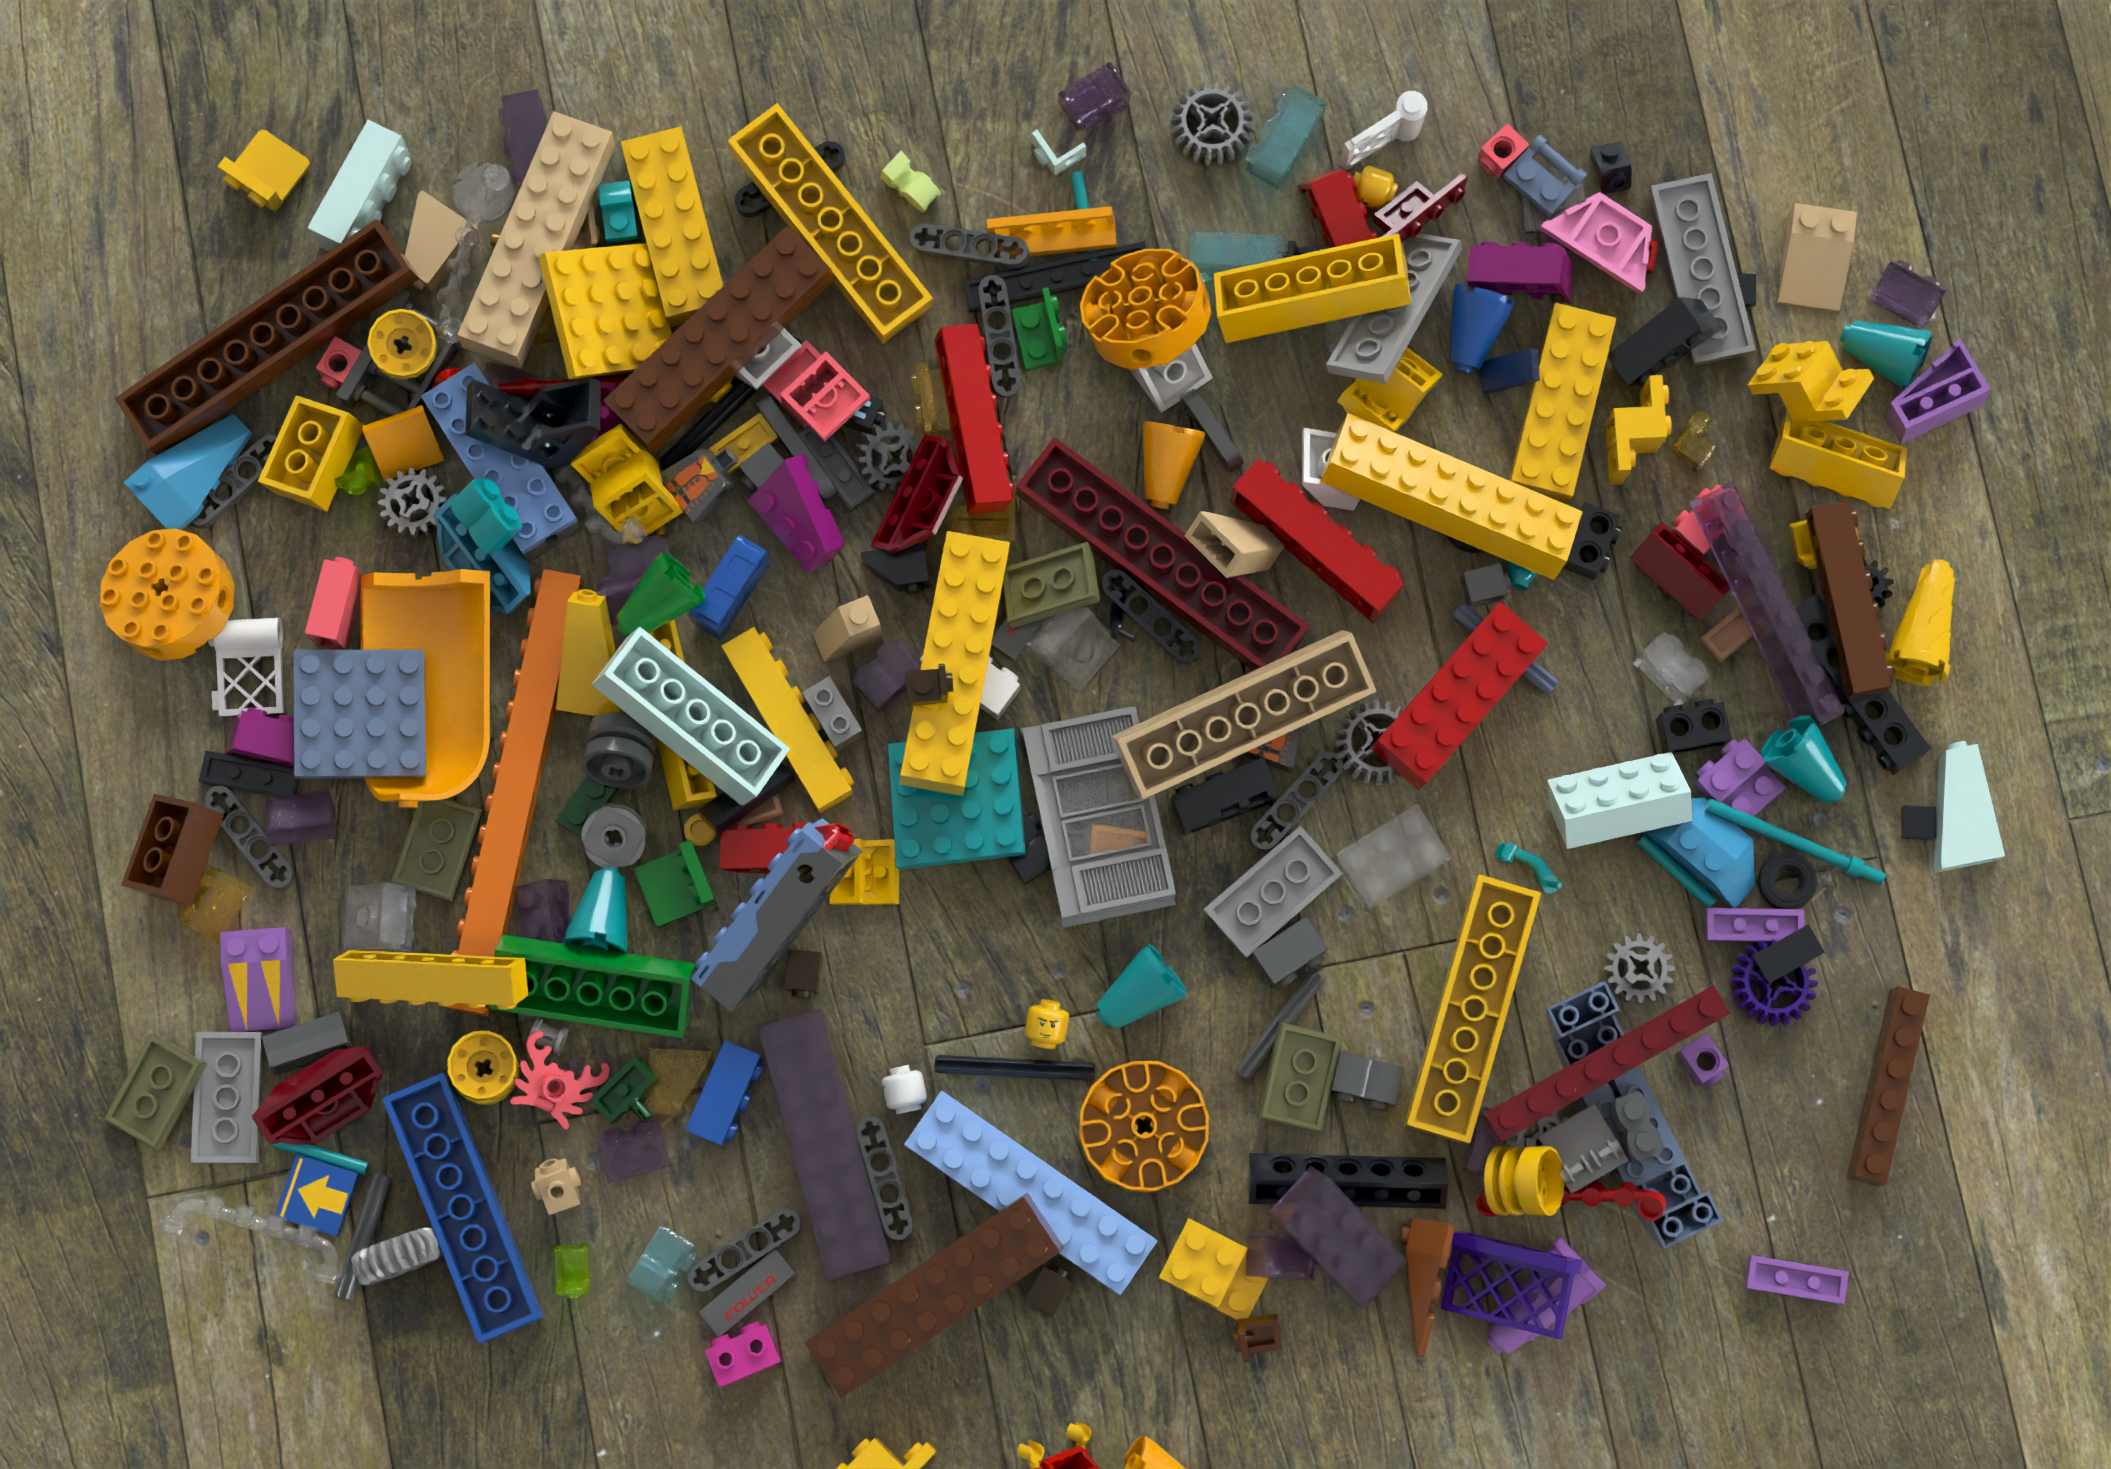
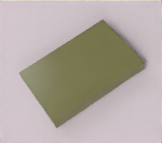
(1050, 585)
(437, 847)
(1299, 1077)
(155, 1091)

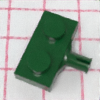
(585, 800)
(626, 1092)

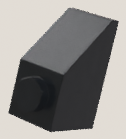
(901, 570)

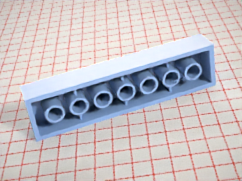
(1003, 1170)

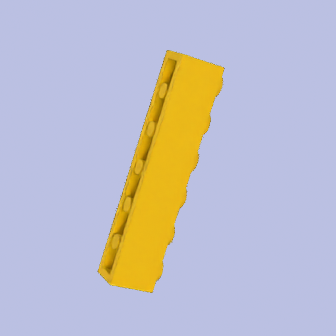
(787, 720)
(685, 783)
(431, 978)

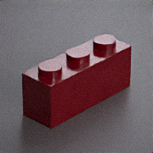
(1680, 571)

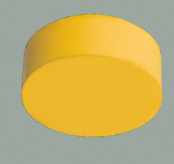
(699, 831)

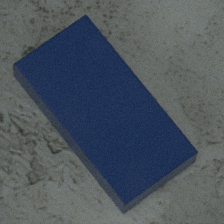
(1510, 371)

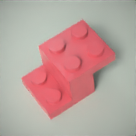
(816, 391)

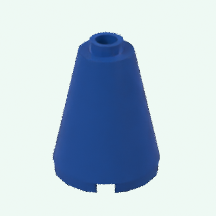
(1475, 325)

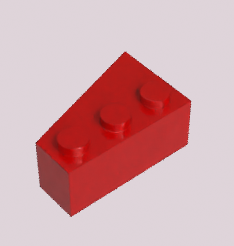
(753, 849)

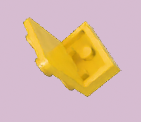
(265, 170)

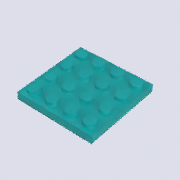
(952, 828)

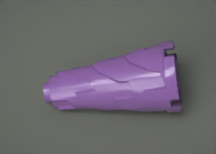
(1584, 1288)

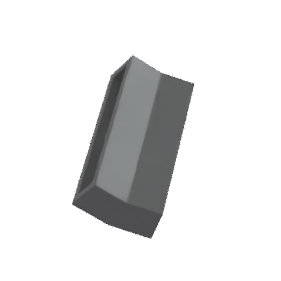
(306, 1042)

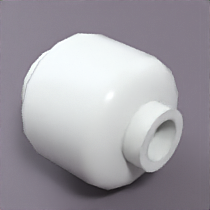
(904, 1089)

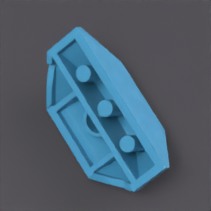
(507, 567)
(1712, 852)

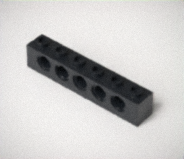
(1890, 715)
(1363, 1179)

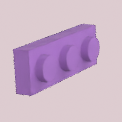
(1751, 924)
(1796, 1279)

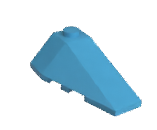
(182, 476)

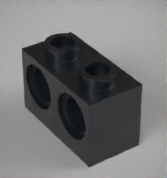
(1595, 543)
(1695, 735)

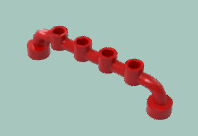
(1650, 1203)

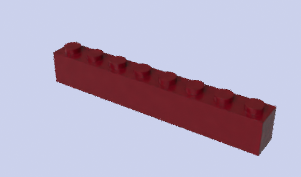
(1605, 1064)

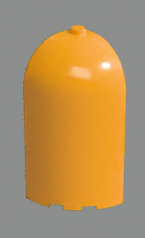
(451, 623)

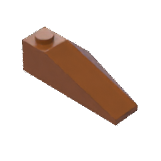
(1427, 1253)

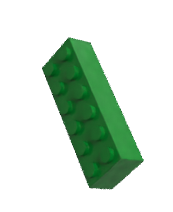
(602, 986)

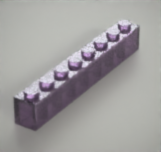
(1766, 605)

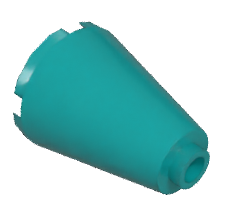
(1888, 349)
(1805, 759)
(601, 914)
(1140, 990)

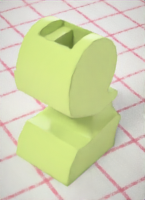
(912, 185)

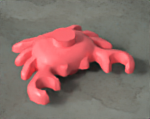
(552, 1087)

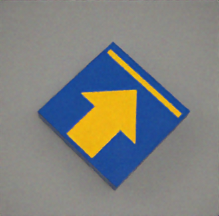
(317, 1195)

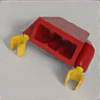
(1070, 1459)

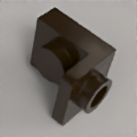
(928, 686)

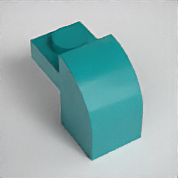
(618, 211)

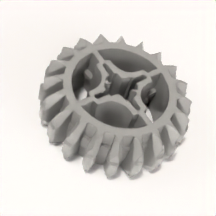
(1195, 106)
(1368, 731)
(396, 1256)

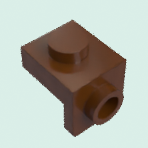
(1257, 1335)

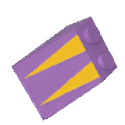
(259, 979)

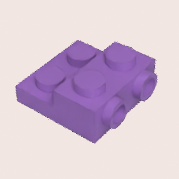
(1739, 779)

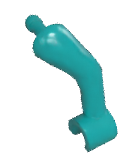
(1546, 879)

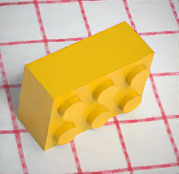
(311, 453)

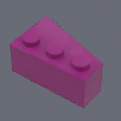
(797, 515)
(263, 737)

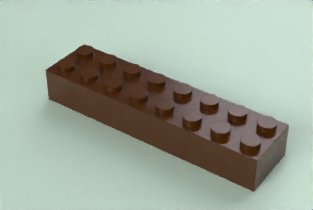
(719, 339)
(934, 1295)

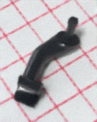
(1116, 617)

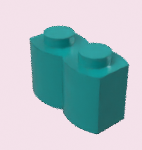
(486, 515)

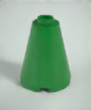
(659, 596)

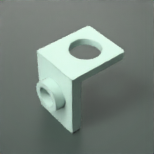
(1046, 156)

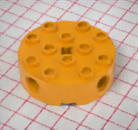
(1146, 308)
(167, 594)
(1139, 1093)

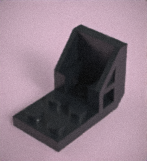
(546, 429)

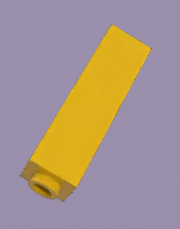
(585, 652)

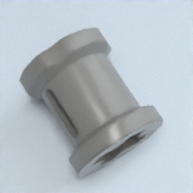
(552, 1035)

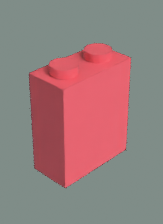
(335, 604)

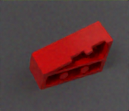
(1338, 208)

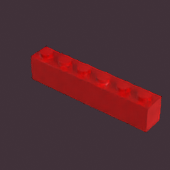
(974, 419)

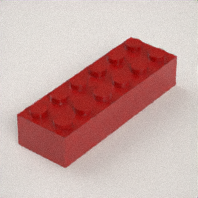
(1317, 540)
(1459, 696)

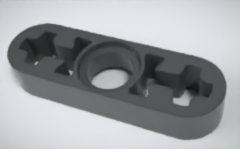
(1214, 433)

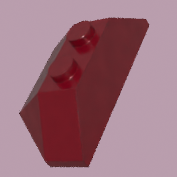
(921, 497)
(320, 1098)

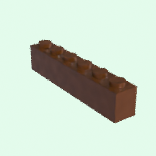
(1849, 599)
(1888, 1086)

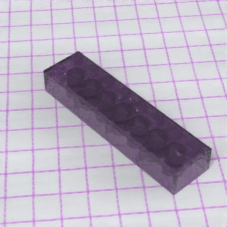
(824, 1145)

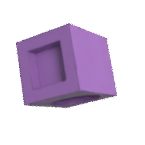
(1706, 1046)

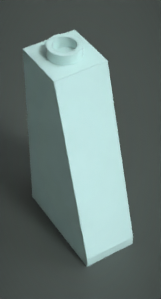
(1964, 811)

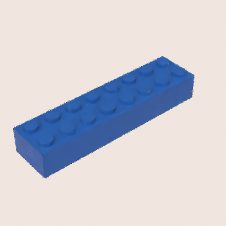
(463, 1208)

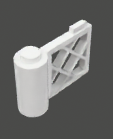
(1402, 124)
(248, 640)

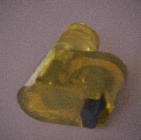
(1691, 445)

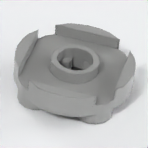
(612, 818)

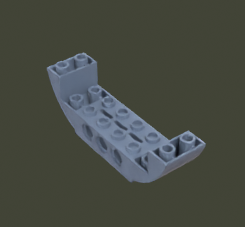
(1582, 1027)

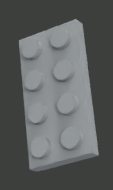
(1272, 892)
(227, 1098)

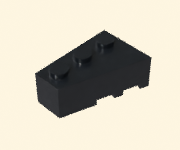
(1664, 340)
(1224, 796)

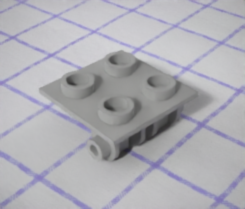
(1585, 1148)

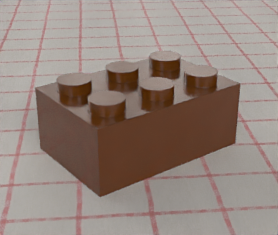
(172, 849)

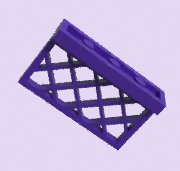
(1514, 1255)

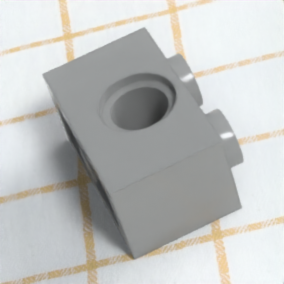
(833, 714)

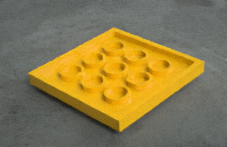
(605, 308)

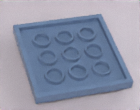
(359, 714)

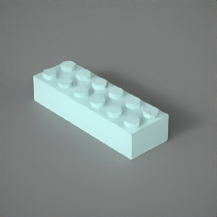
(691, 716)

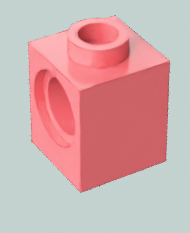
(1504, 139)
(337, 351)

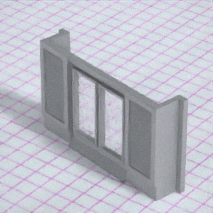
(1097, 832)

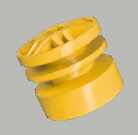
(394, 327)
(476, 1050)
(1524, 1180)

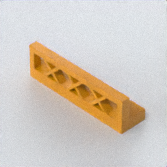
(1059, 231)

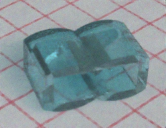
(661, 1264)

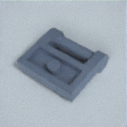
(1540, 185)

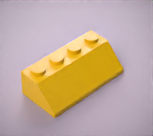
(1840, 460)

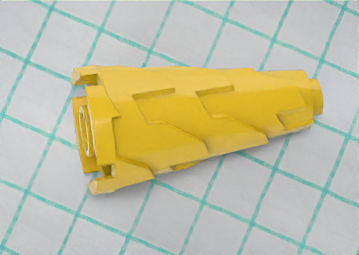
(1923, 637)

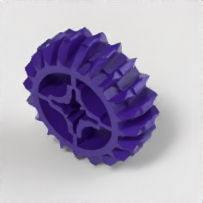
(1768, 995)

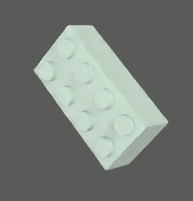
(361, 186)
(1619, 800)

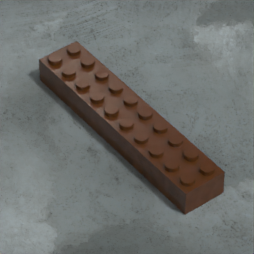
(267, 338)

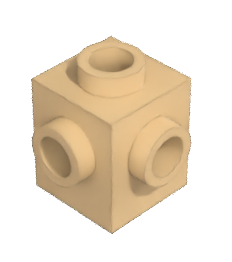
(557, 1185)

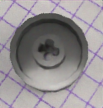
(618, 751)

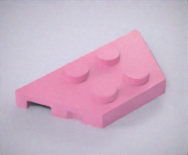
(1606, 238)

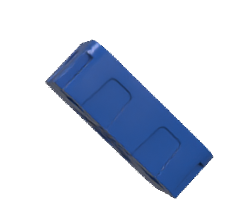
(730, 586)

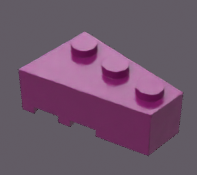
(1521, 269)

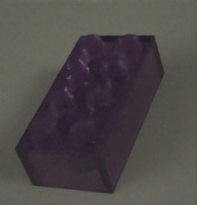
(1337, 1237)

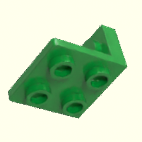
(1038, 333)
(675, 885)

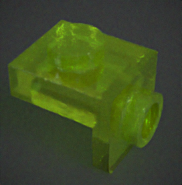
(360, 473)
(572, 1270)

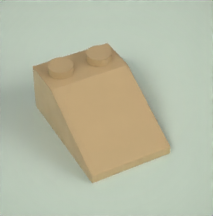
(1816, 257)

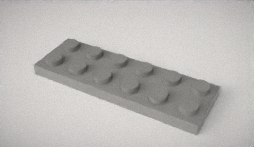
(1703, 262)
(1379, 338)

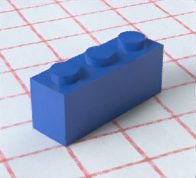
(725, 1094)

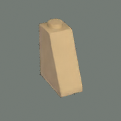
(432, 240)
(1234, 544)
(848, 629)

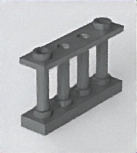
(355, 384)

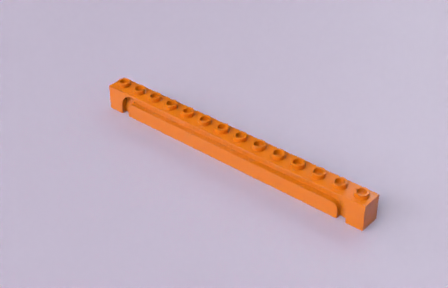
(517, 774)

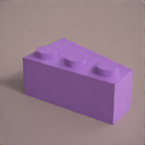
(1939, 395)

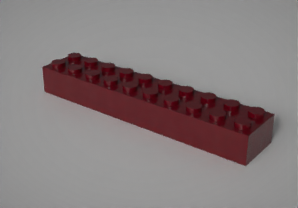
(1159, 557)

